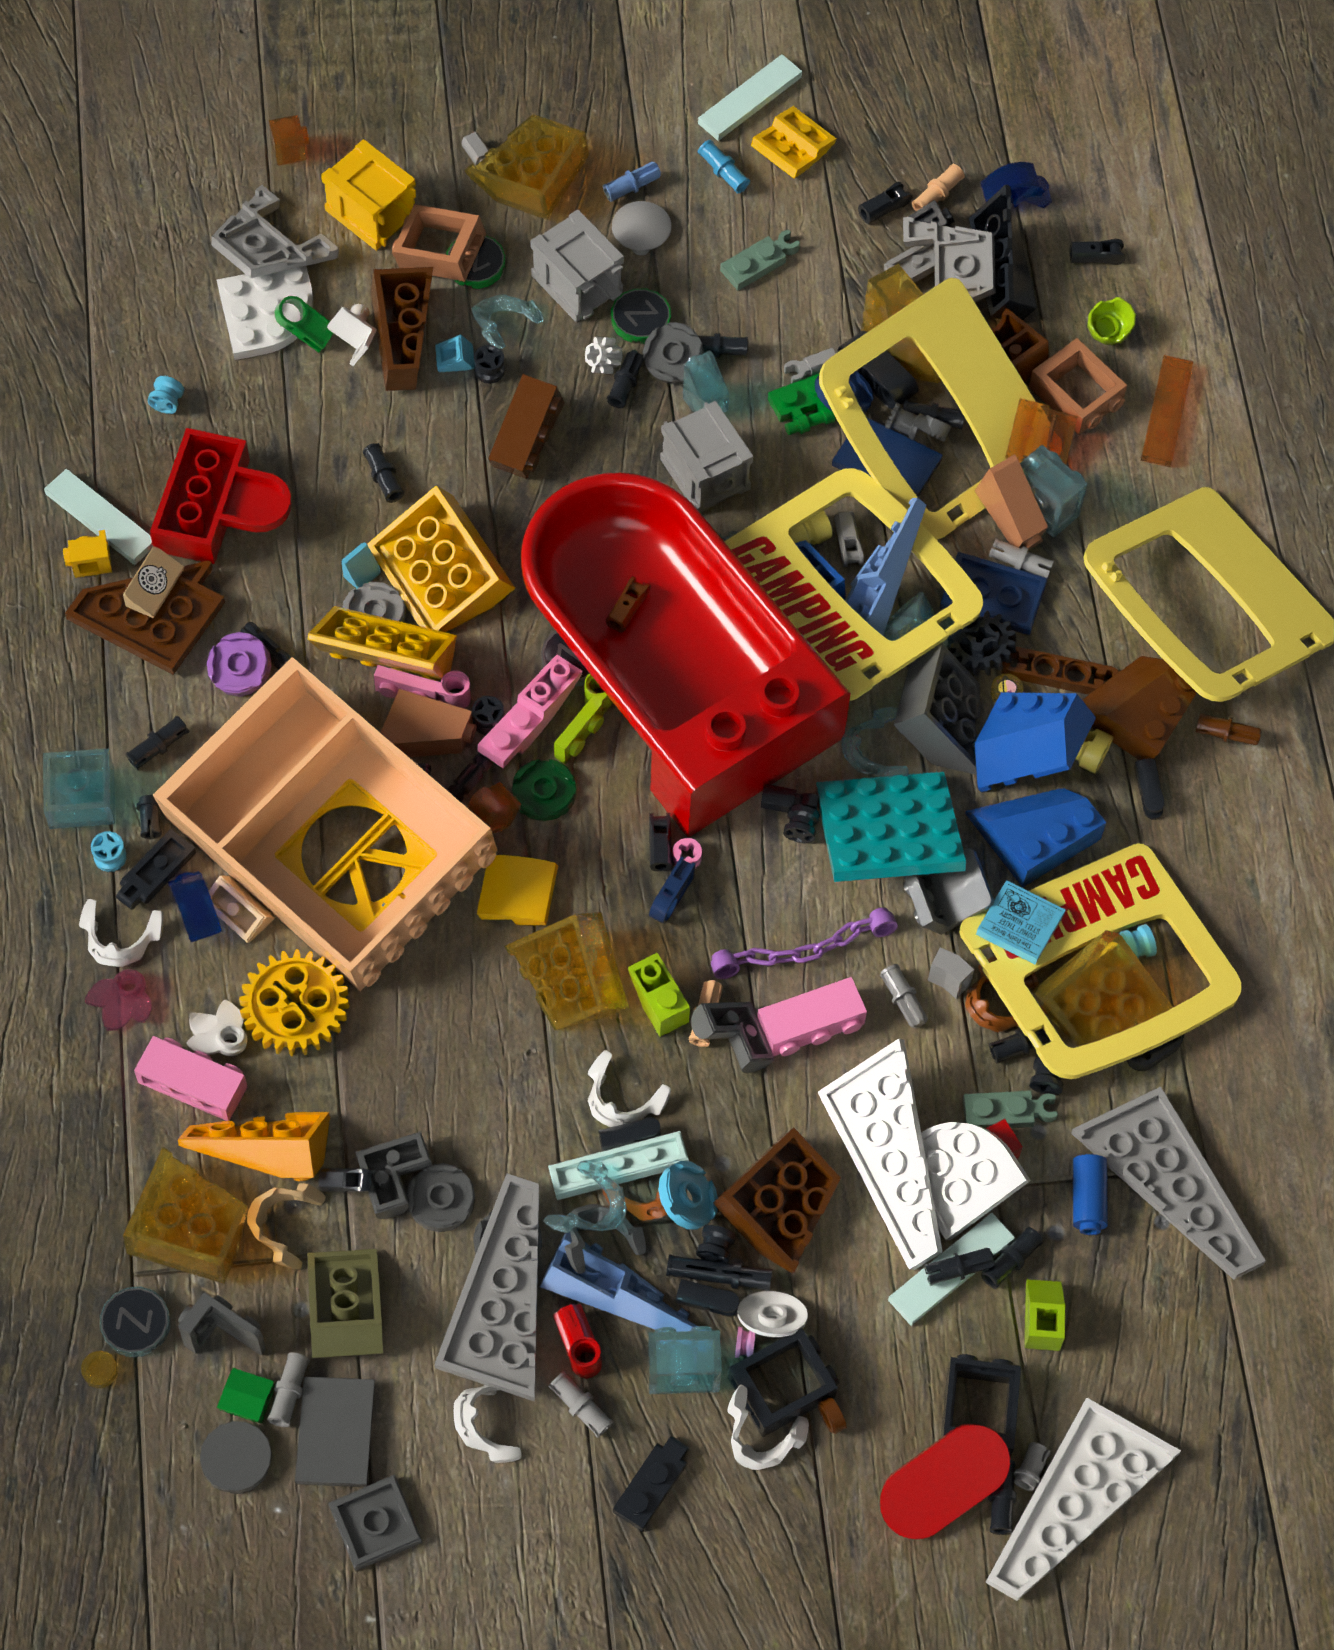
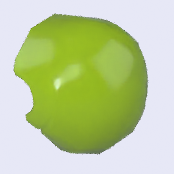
(1111, 321)

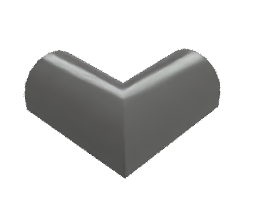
(738, 1024)
(390, 1162)

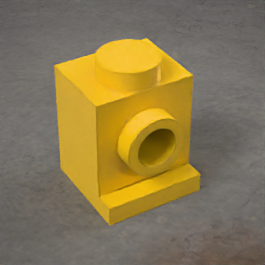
(88, 555)

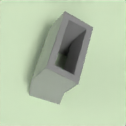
(950, 972)

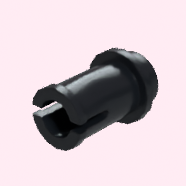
(149, 816)

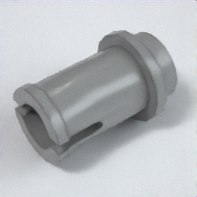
(1032, 1465)

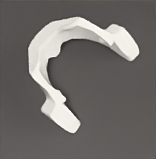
(111, 954)
(607, 1112)
(464, 1423)
(759, 1460)

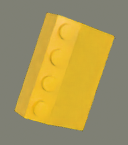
(440, 563)
(384, 643)

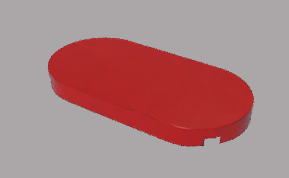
(944, 1481)

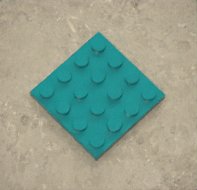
(890, 826)

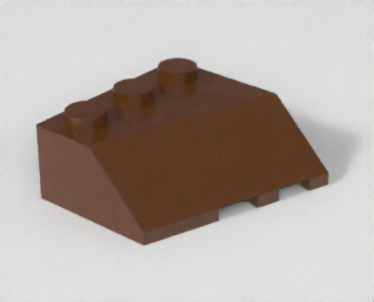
(1141, 706)
(781, 1199)

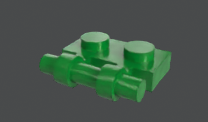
(796, 400)

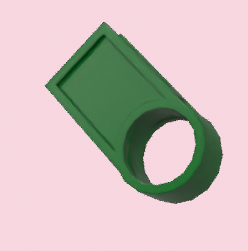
(310, 328)

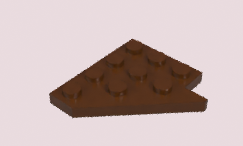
(158, 640)

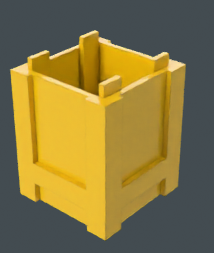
(369, 194)

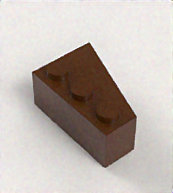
(1021, 343)
(526, 426)

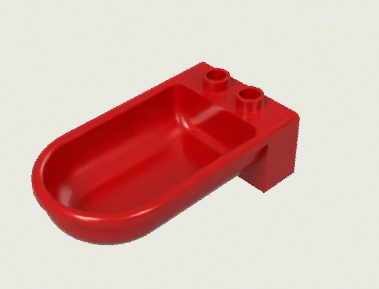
(708, 658)

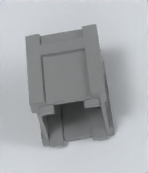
(577, 266)
(706, 457)

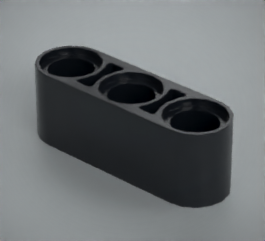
(886, 377)

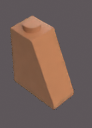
(1012, 504)
(427, 726)

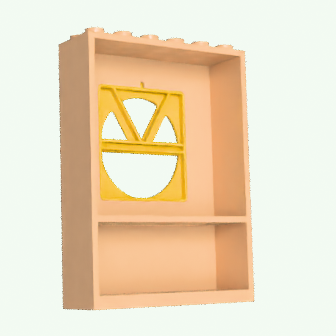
(284, 766)

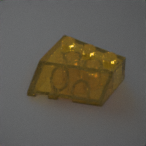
(532, 166)
(886, 296)
(1101, 991)
(185, 1221)

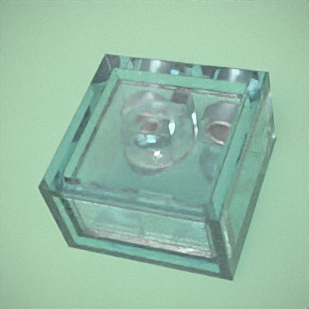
(1055, 488)

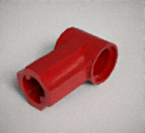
(578, 1339)

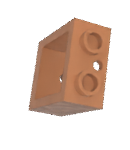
(452, 266)
(1074, 354)

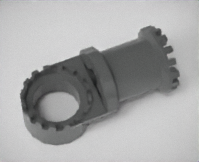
(910, 424)

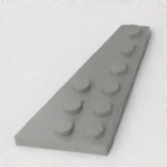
(1162, 1163)
(496, 1313)

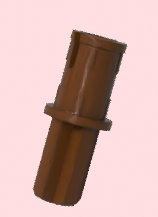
(1227, 729)

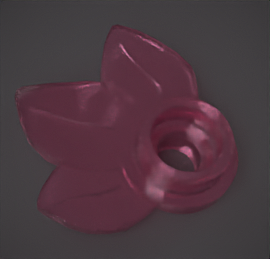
(119, 1004)

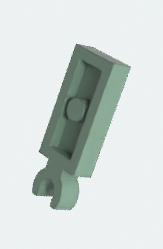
(758, 260)
(1014, 1106)

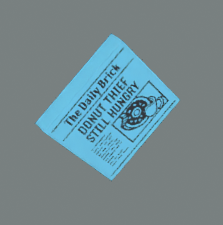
(1020, 922)

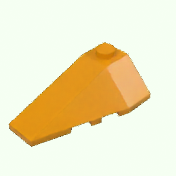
(279, 1148)

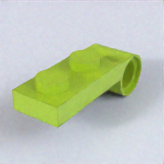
(587, 721)

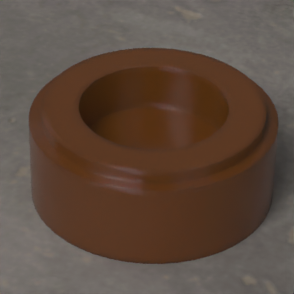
(832, 1415)

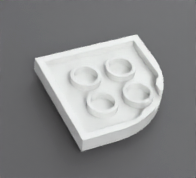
(251, 307)
(968, 1174)

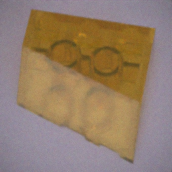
(572, 970)

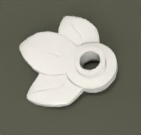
(212, 1031)

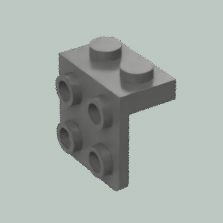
(949, 897)
(200, 1321)

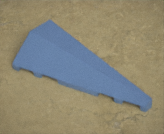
(880, 577)
(611, 1289)

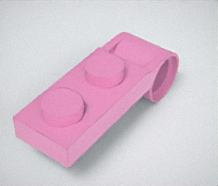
(389, 681)

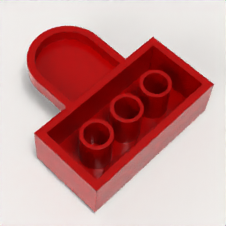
(212, 492)

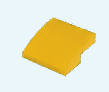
(793, 142)
(517, 890)

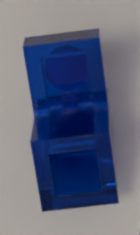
(1023, 182)
(195, 906)

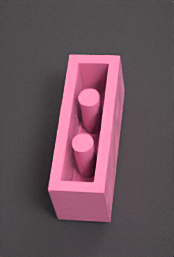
(812, 1017)
(191, 1077)

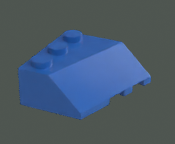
(1038, 831)

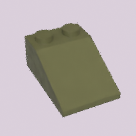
(344, 1303)

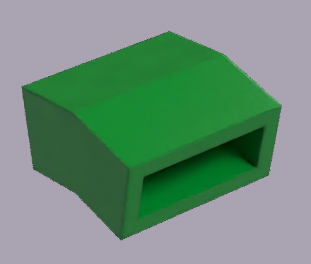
(246, 1395)

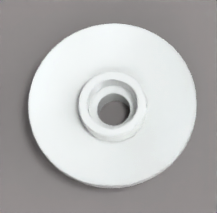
(772, 1314)

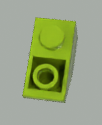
(659, 995)
(1044, 1315)

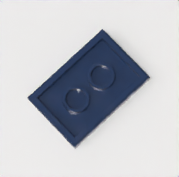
(911, 458)
(1004, 591)

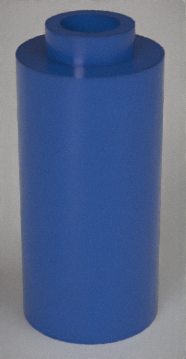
(1090, 1194)

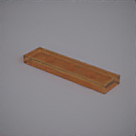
(1167, 411)

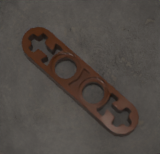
(1061, 666)

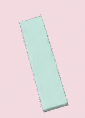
(749, 97)
(98, 515)
(623, 1164)
(918, 1297)

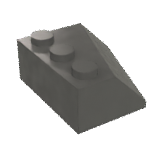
(941, 710)

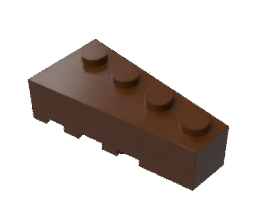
(400, 314)

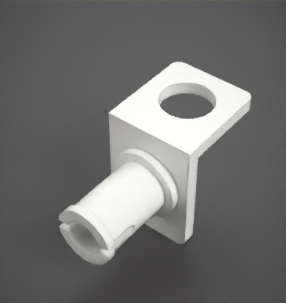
(353, 329)

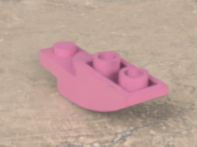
(531, 713)

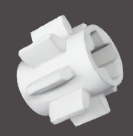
(603, 355)

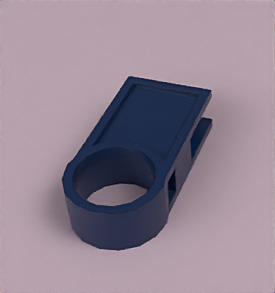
(672, 891)

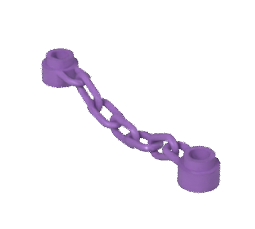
(880, 923)

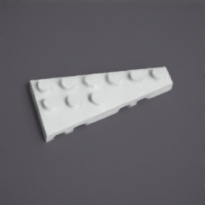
(882, 1132)
(1088, 1480)

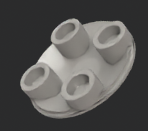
(641, 226)

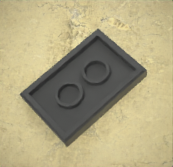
(335, 1432)

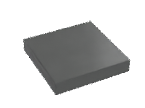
(375, 1522)

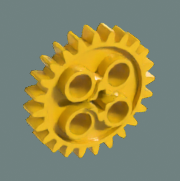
(270, 1021)

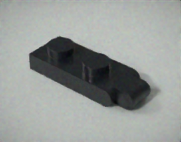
(155, 870)
(652, 1483)

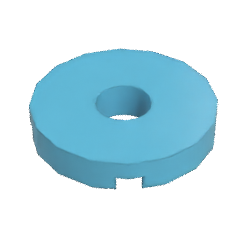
(675, 1201)

